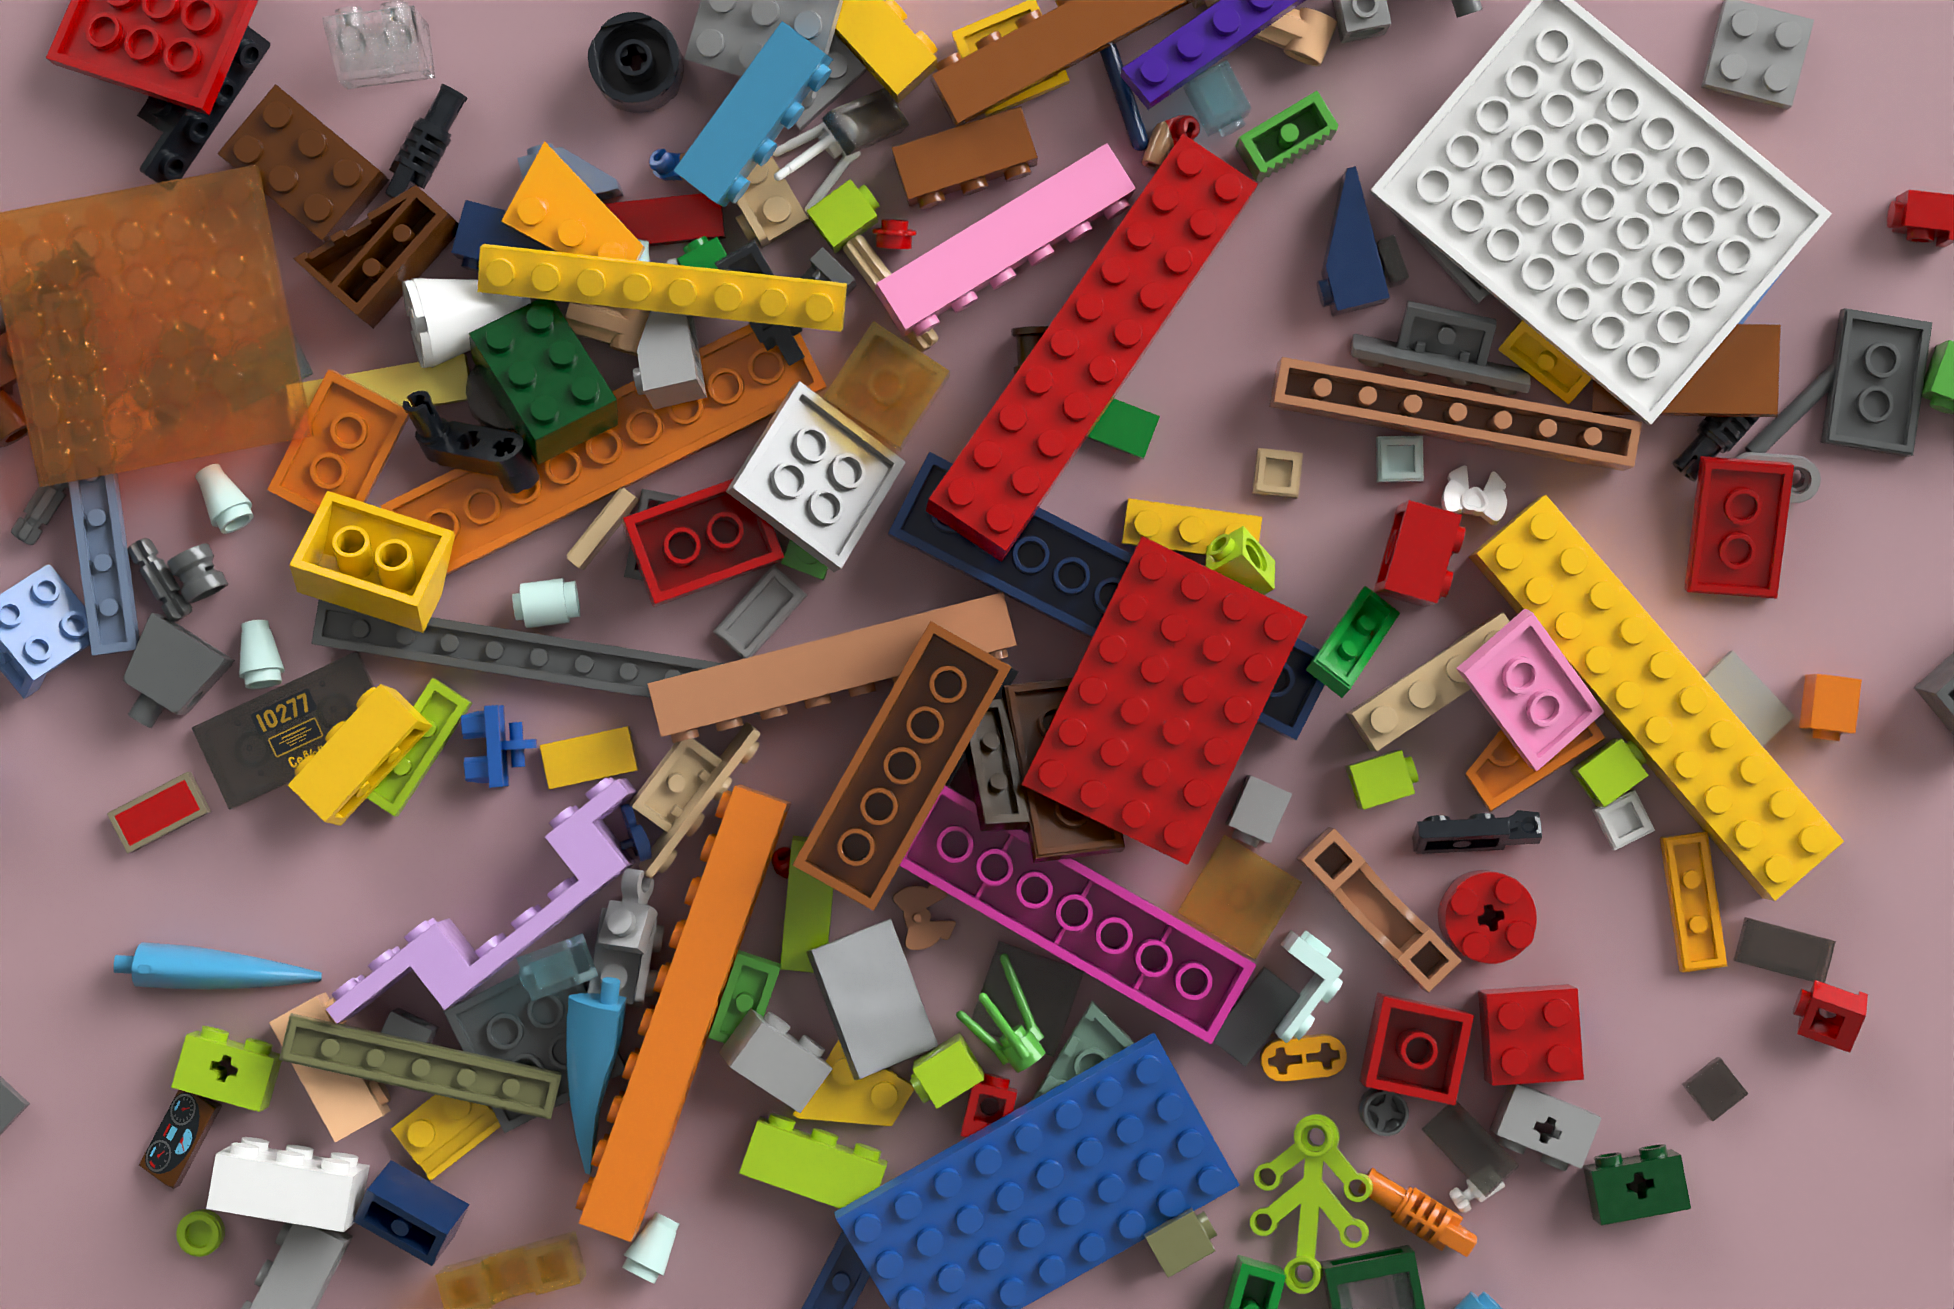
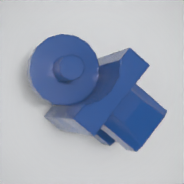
(494, 766)

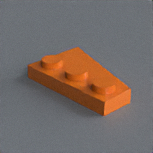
(1503, 773)

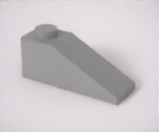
(669, 359)

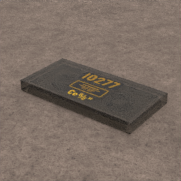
(268, 737)

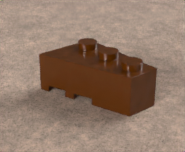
(375, 256)

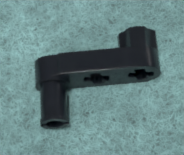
(471, 446)

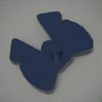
(637, 837)

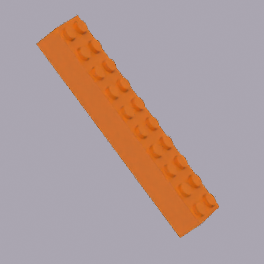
(684, 1014)

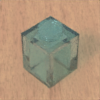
(1218, 100)
(556, 967)

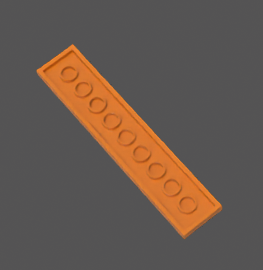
(741, 389)

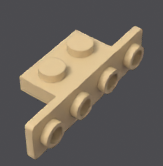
(684, 787)

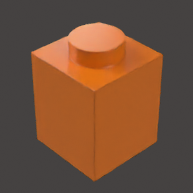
(1830, 705)

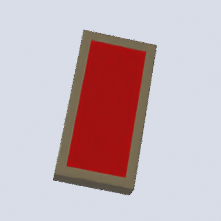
(159, 812)

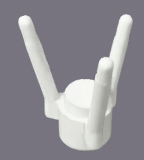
(826, 142)

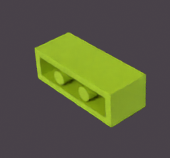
(811, 1162)

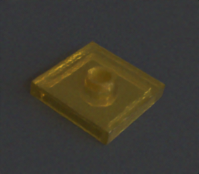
(1239, 896)

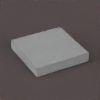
(1748, 697)

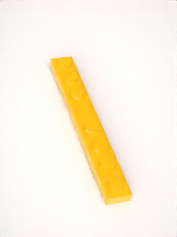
(661, 287)

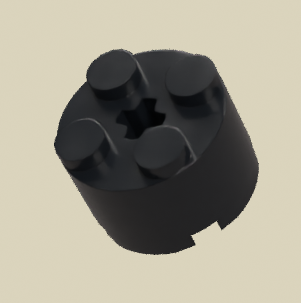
(612, 55)

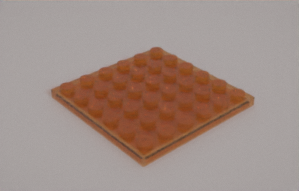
(149, 326)

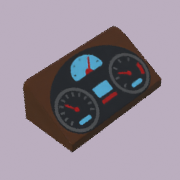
(179, 1137)

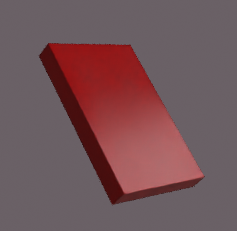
(1739, 527)

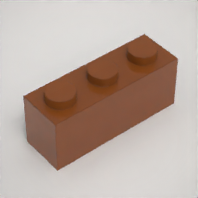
(965, 158)

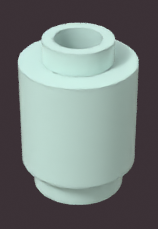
(546, 602)

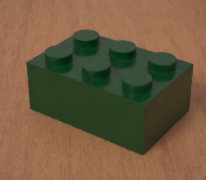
(543, 379)

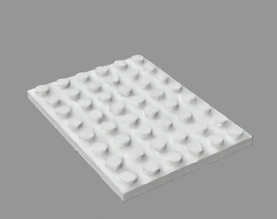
(1600, 203)

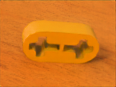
(1304, 1068)

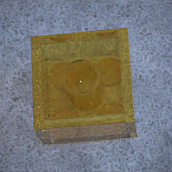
(887, 386)

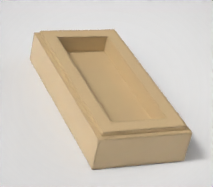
(602, 528)

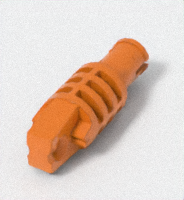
(1421, 1214)

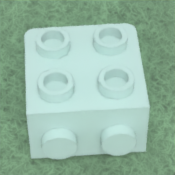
(1321, 986)

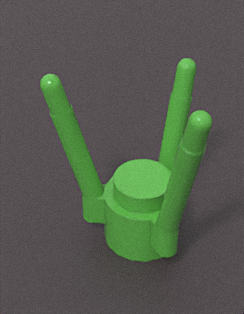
(1020, 1046)

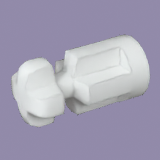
(1462, 1199)

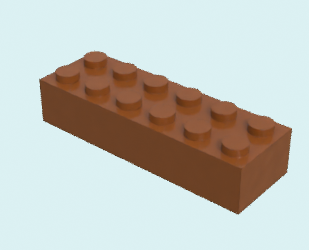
(901, 766)

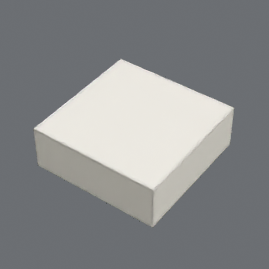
(1623, 820)

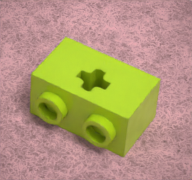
(946, 1071)
(203, 1075)

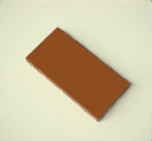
(1732, 382)

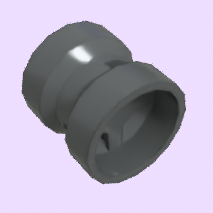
(197, 573)
(1391, 1113)

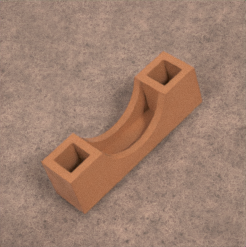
(1378, 909)

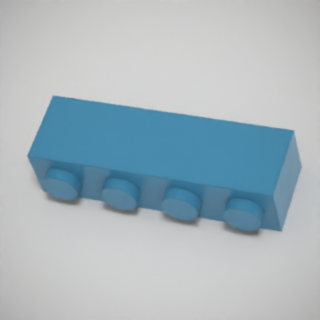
(754, 115)

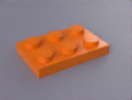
(348, 447)

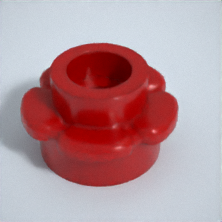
(894, 234)

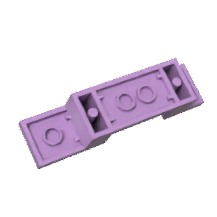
(446, 958)

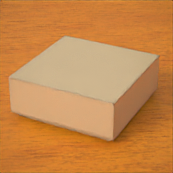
(1277, 473)

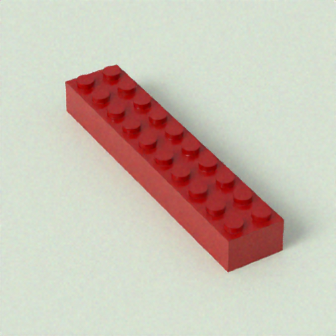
(1091, 348)

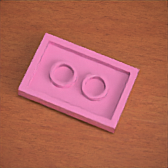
(1530, 689)

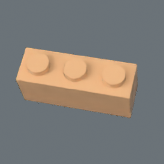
(340, 1099)

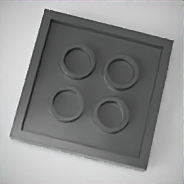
(516, 1029)

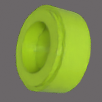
(200, 1232)

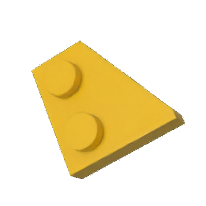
(868, 1100)

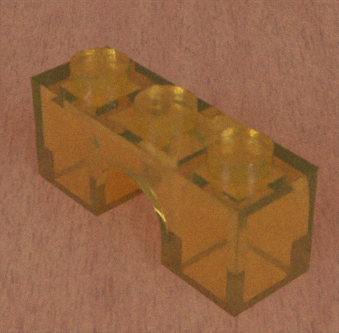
(512, 1272)

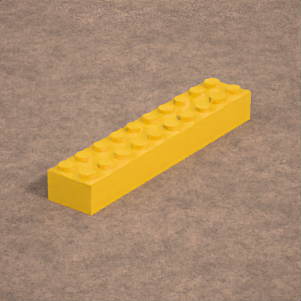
(1658, 700)

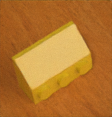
(373, 561)

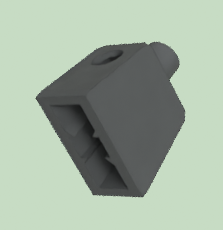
(171, 669)

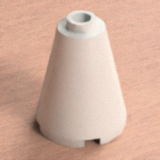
(446, 313)

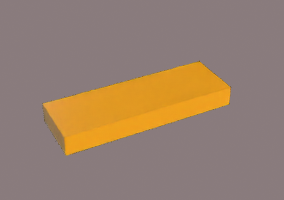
(1693, 901)

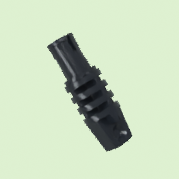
(425, 143)
(1714, 436)

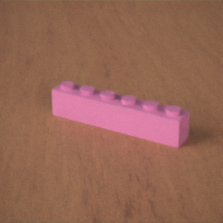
(1005, 240)

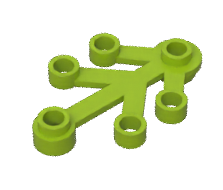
(1312, 1195)

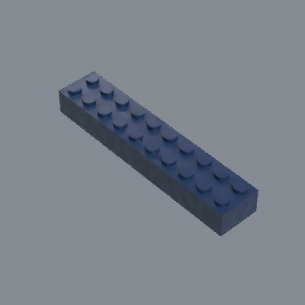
(1072, 582)

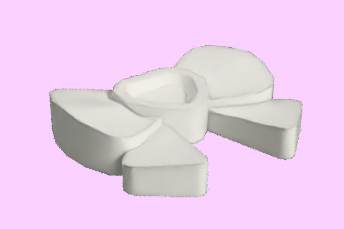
(1488, 504)

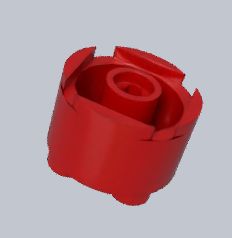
(1510, 929)

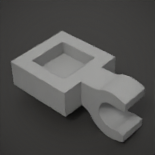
(629, 921)

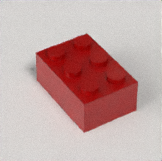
(698, 543)

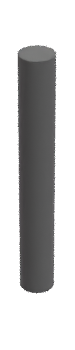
(1793, 411)

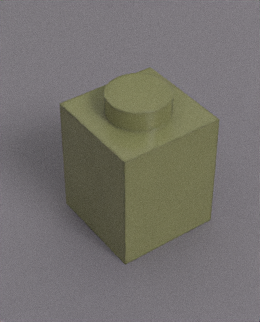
(1182, 1241)

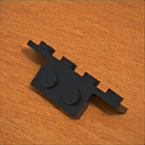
(188, 130)

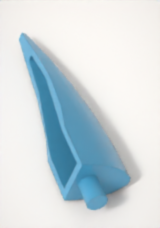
(203, 968)
(592, 1044)

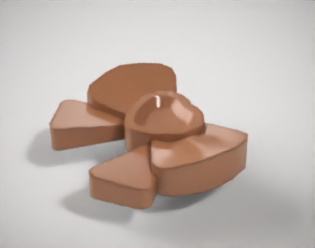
(921, 931)

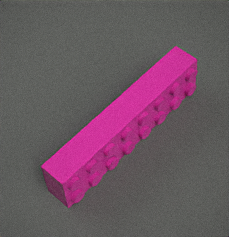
(1080, 917)

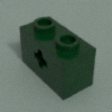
(1660, 1194)

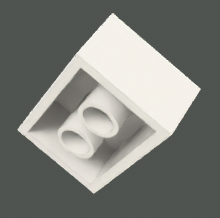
(288, 1184)

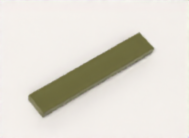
(420, 1066)

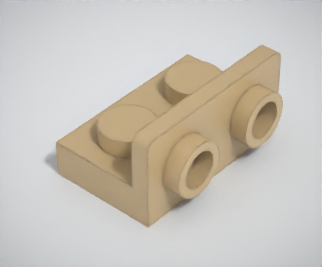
(768, 206)

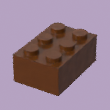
(304, 165)

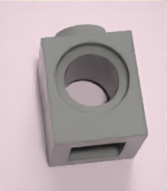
(1361, 19)
(1257, 811)

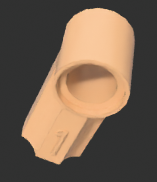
(1301, 34)
(607, 324)

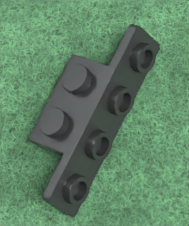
(1444, 345)

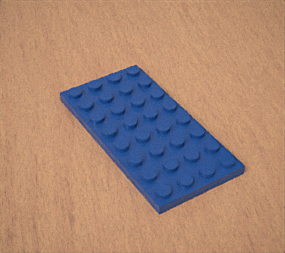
(1042, 1190)

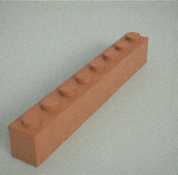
(1455, 414)
(818, 668)

